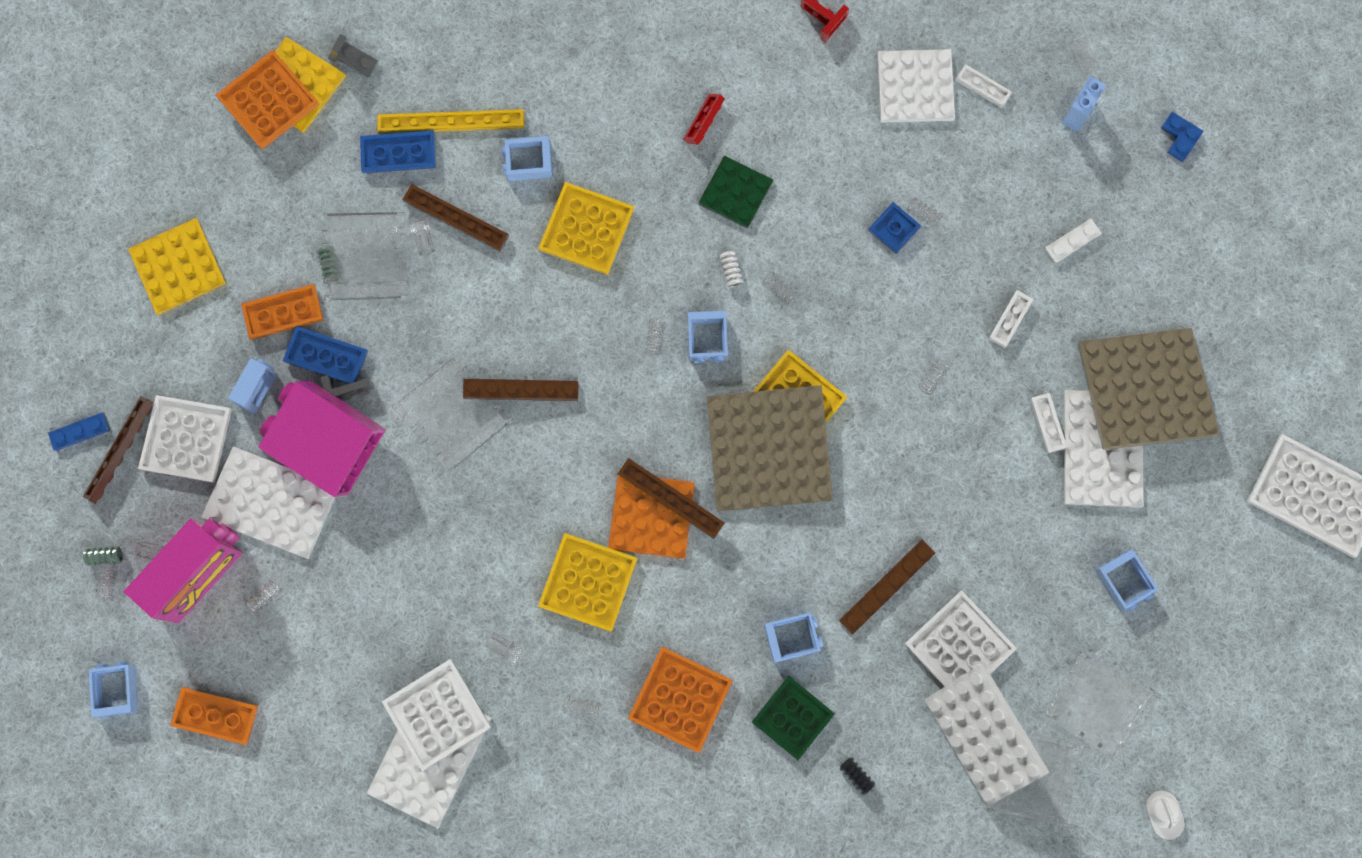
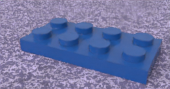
(398, 152)
(325, 355)

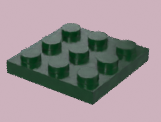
(735, 192)
(793, 718)

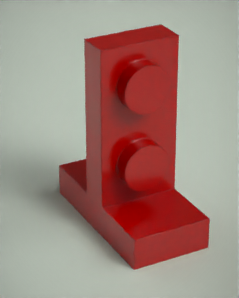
(825, 16)

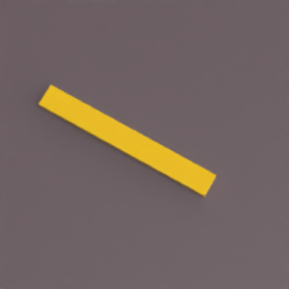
(450, 121)

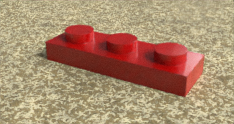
(704, 119)

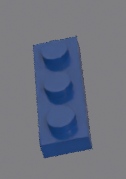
(79, 431)

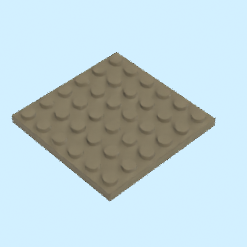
(1148, 389)
(769, 448)

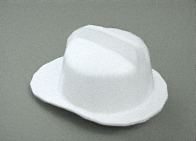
(1165, 815)

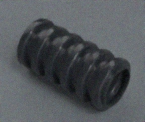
(857, 776)

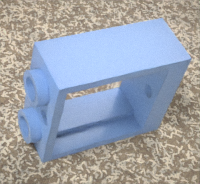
(1084, 104)
(532, 173)
(708, 317)
(253, 385)
(1141, 572)
(772, 640)
(96, 695)

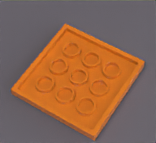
(267, 99)
(646, 525)
(680, 699)

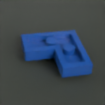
(1185, 134)

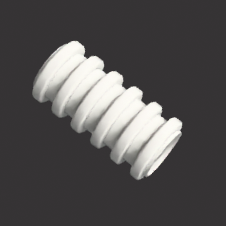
(731, 268)

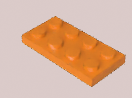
(282, 312)
(214, 716)

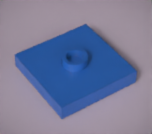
(894, 228)

